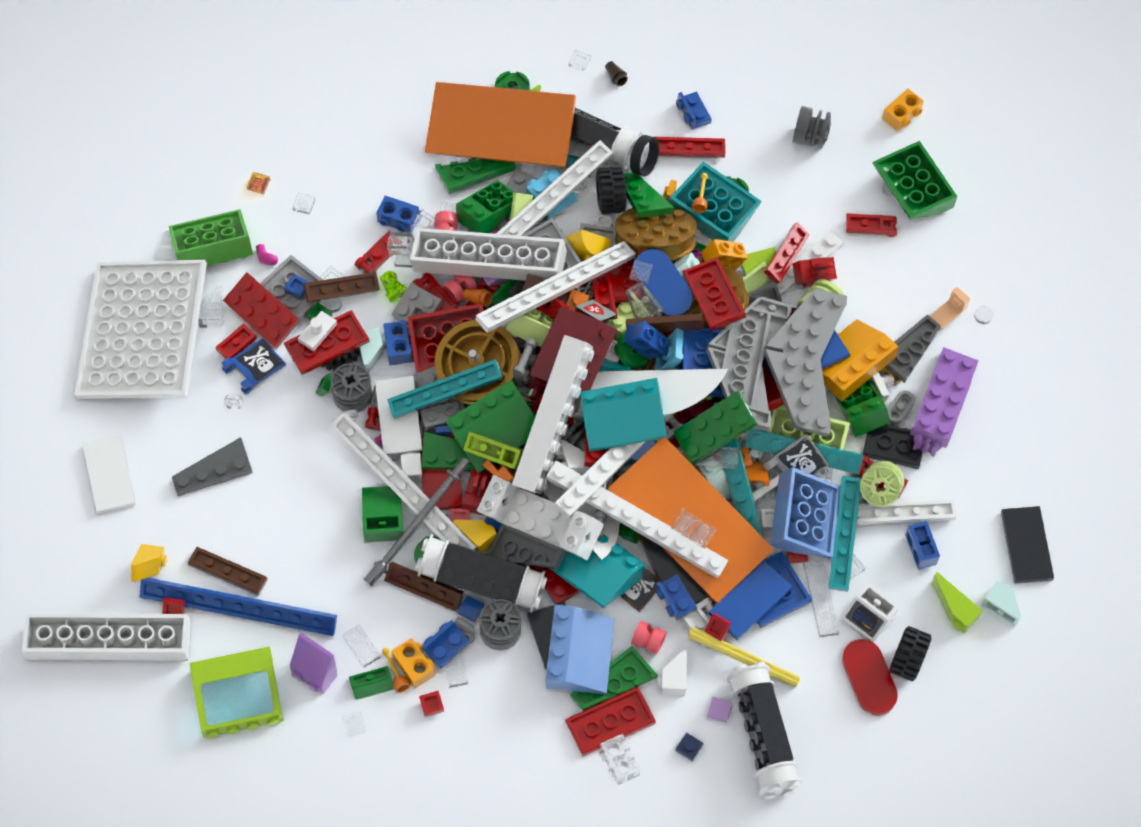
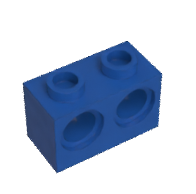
(399, 211)
(646, 340)
(396, 343)
(922, 545)

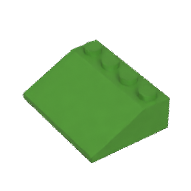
(212, 238)

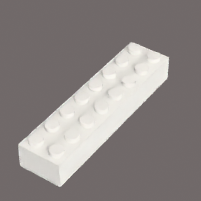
(487, 254)
(553, 414)
(106, 637)

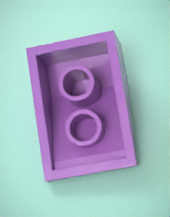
(313, 664)

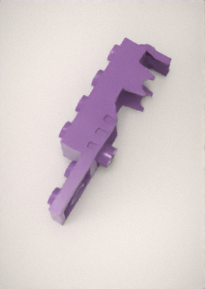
(943, 401)

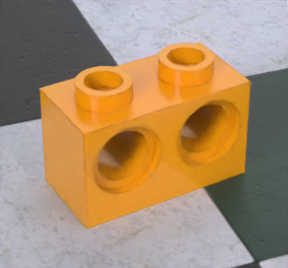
(901, 108)
(729, 253)
(410, 664)

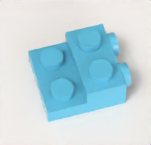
(536, 187)
(674, 352)

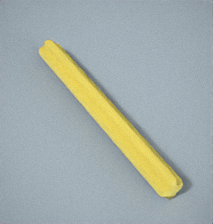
(742, 656)

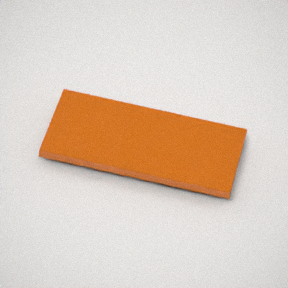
(500, 124)
(666, 483)

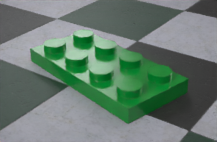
(715, 427)

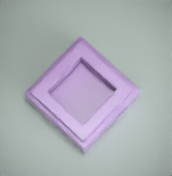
(719, 709)

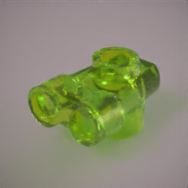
(392, 286)

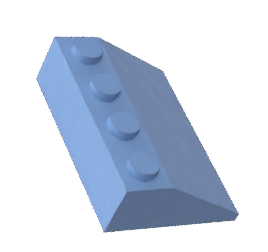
(805, 514)
(579, 650)

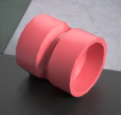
(446, 220)
(456, 287)
(647, 637)

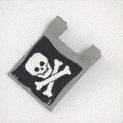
(800, 455)

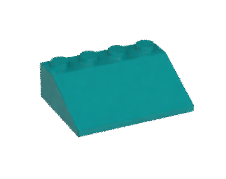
(727, 203)
(623, 414)
(605, 578)

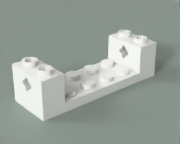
(539, 518)

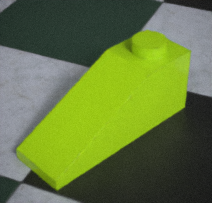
(493, 450)
(958, 607)

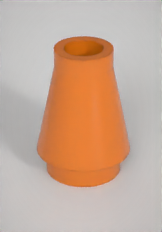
(478, 296)

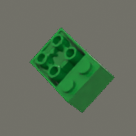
(485, 208)
(864, 410)
(381, 514)

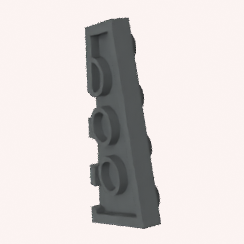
(216, 468)

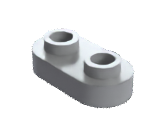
(900, 409)

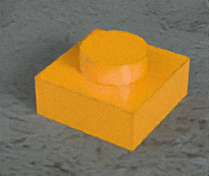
(669, 190)

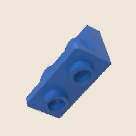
(693, 110)
(676, 597)
(445, 644)

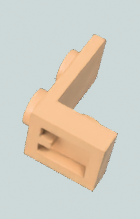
(952, 308)

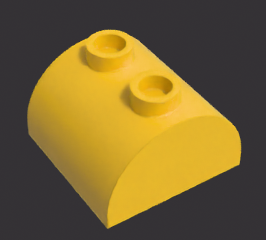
(588, 244)

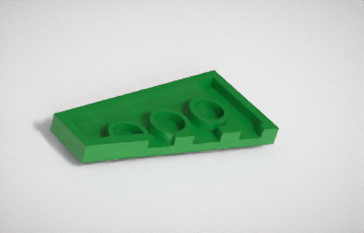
(466, 174)
(644, 198)
(625, 673)

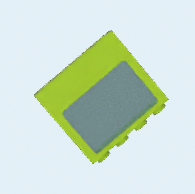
(236, 692)

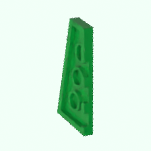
(442, 453)

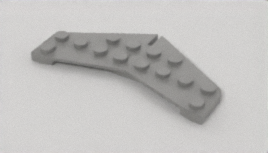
(741, 351)
(798, 362)

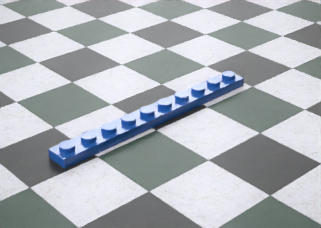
(240, 606)

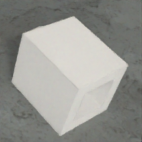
(412, 466)

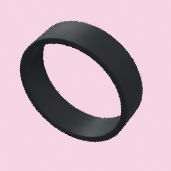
(637, 151)

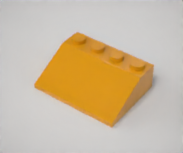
(869, 353)

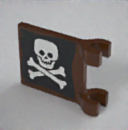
(642, 592)

